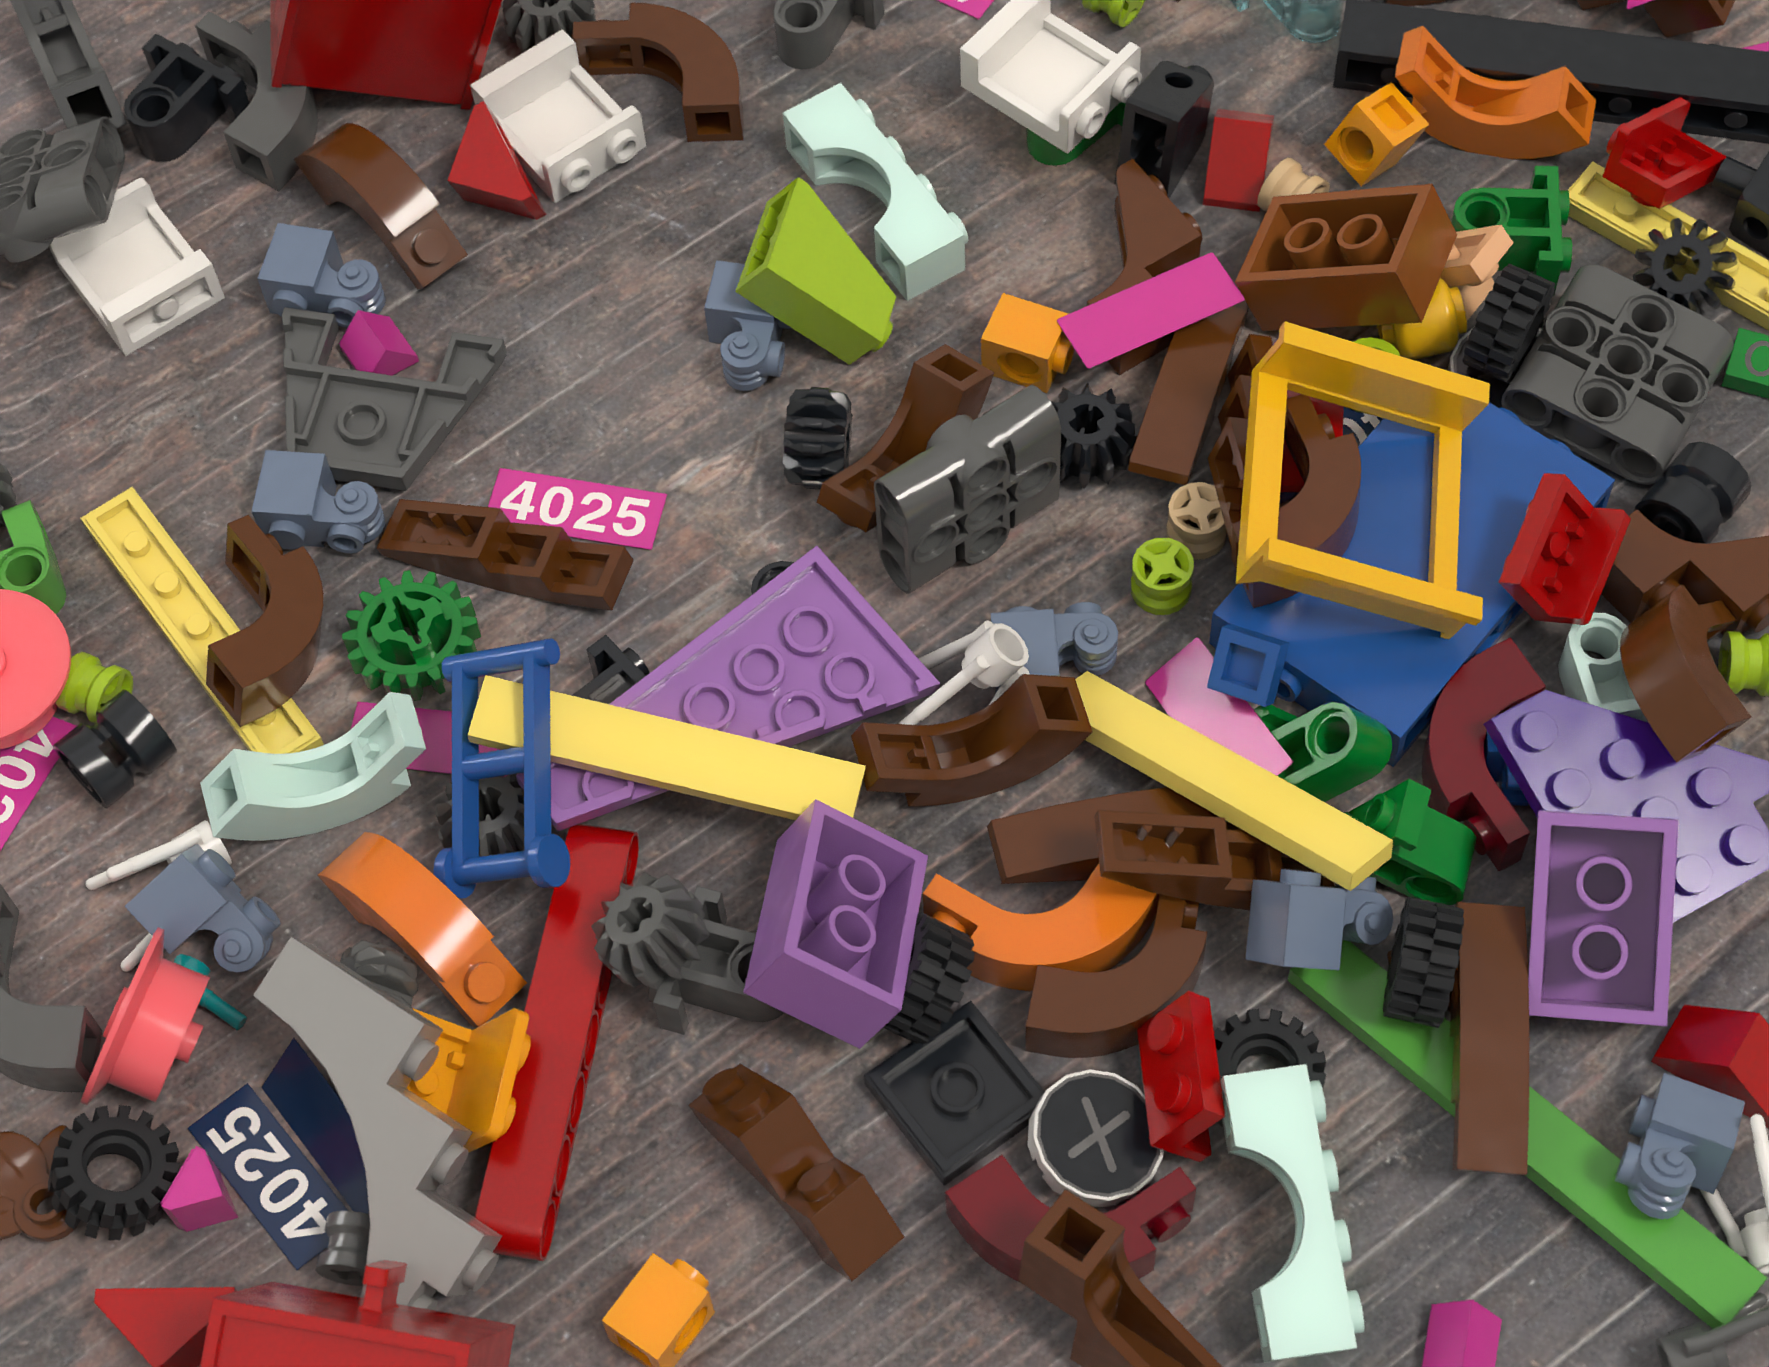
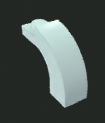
(318, 788)

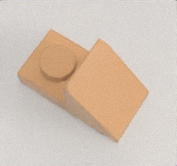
(1474, 262)

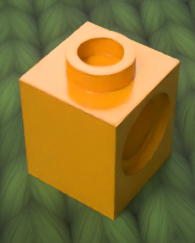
(1376, 134)
(1025, 343)
(660, 1312)

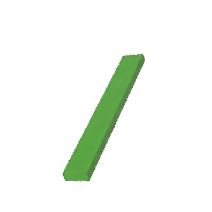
(1561, 1155)

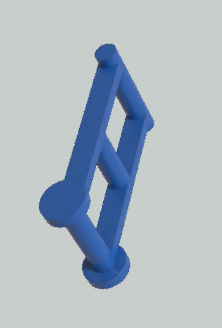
(544, 854)

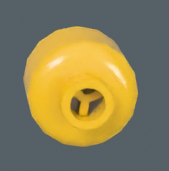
(1438, 330)

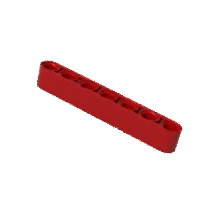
(564, 1023)

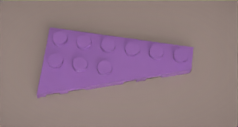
(773, 670)

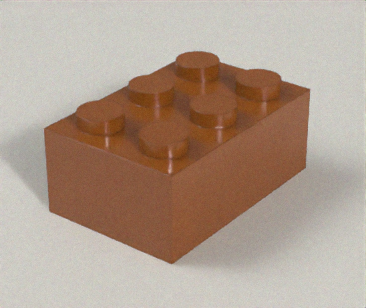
(1347, 258)

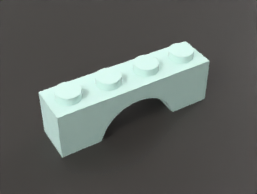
(840, 143)
(1274, 1123)

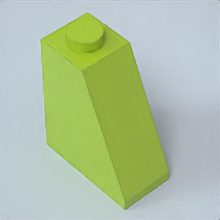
(816, 276)

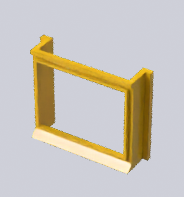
(1381, 387)

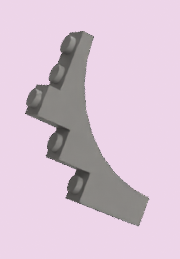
(407, 1145)

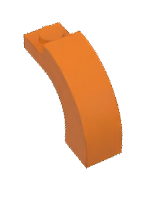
(1490, 115)
(427, 921)
(1081, 935)

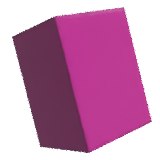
(376, 345)
(198, 1194)
(1461, 1335)

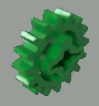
(385, 651)

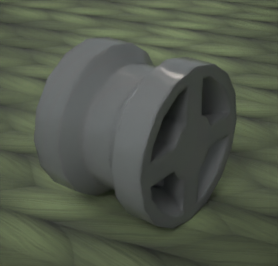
(347, 1247)

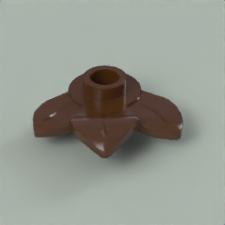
(25, 1185)

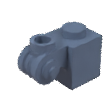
(308, 274)
(746, 332)
(300, 505)
(1053, 639)
(200, 895)
(1305, 922)
(1682, 1144)

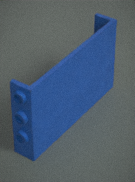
(1389, 664)

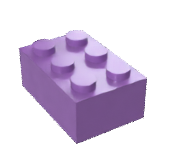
(1602, 917)
(837, 925)

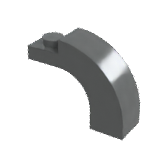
(68, 61)
(277, 120)
(42, 1043)

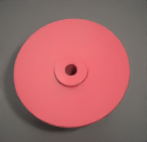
(32, 666)
(149, 1026)

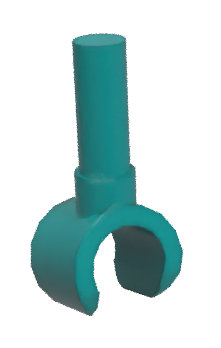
(211, 1000)

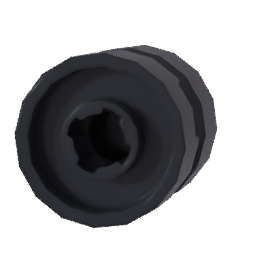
(1696, 493)
(131, 733)

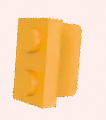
(477, 1074)

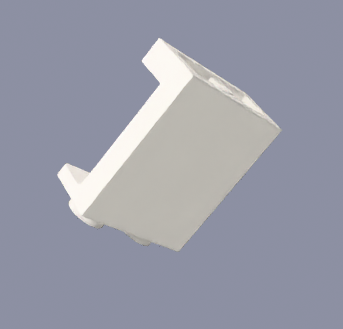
(1047, 72)
(559, 117)
(137, 270)

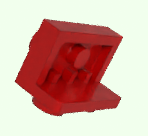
(1659, 160)
(1563, 553)
(1181, 1077)

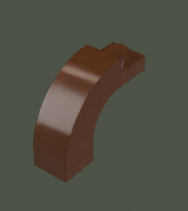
(678, 50)
(384, 190)
(936, 391)
(1327, 506)
(275, 654)
(1676, 676)
(980, 754)
(1101, 1011)

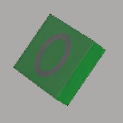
(1749, 364)

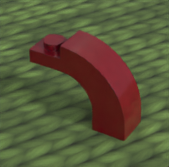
(1455, 749)
(999, 1213)

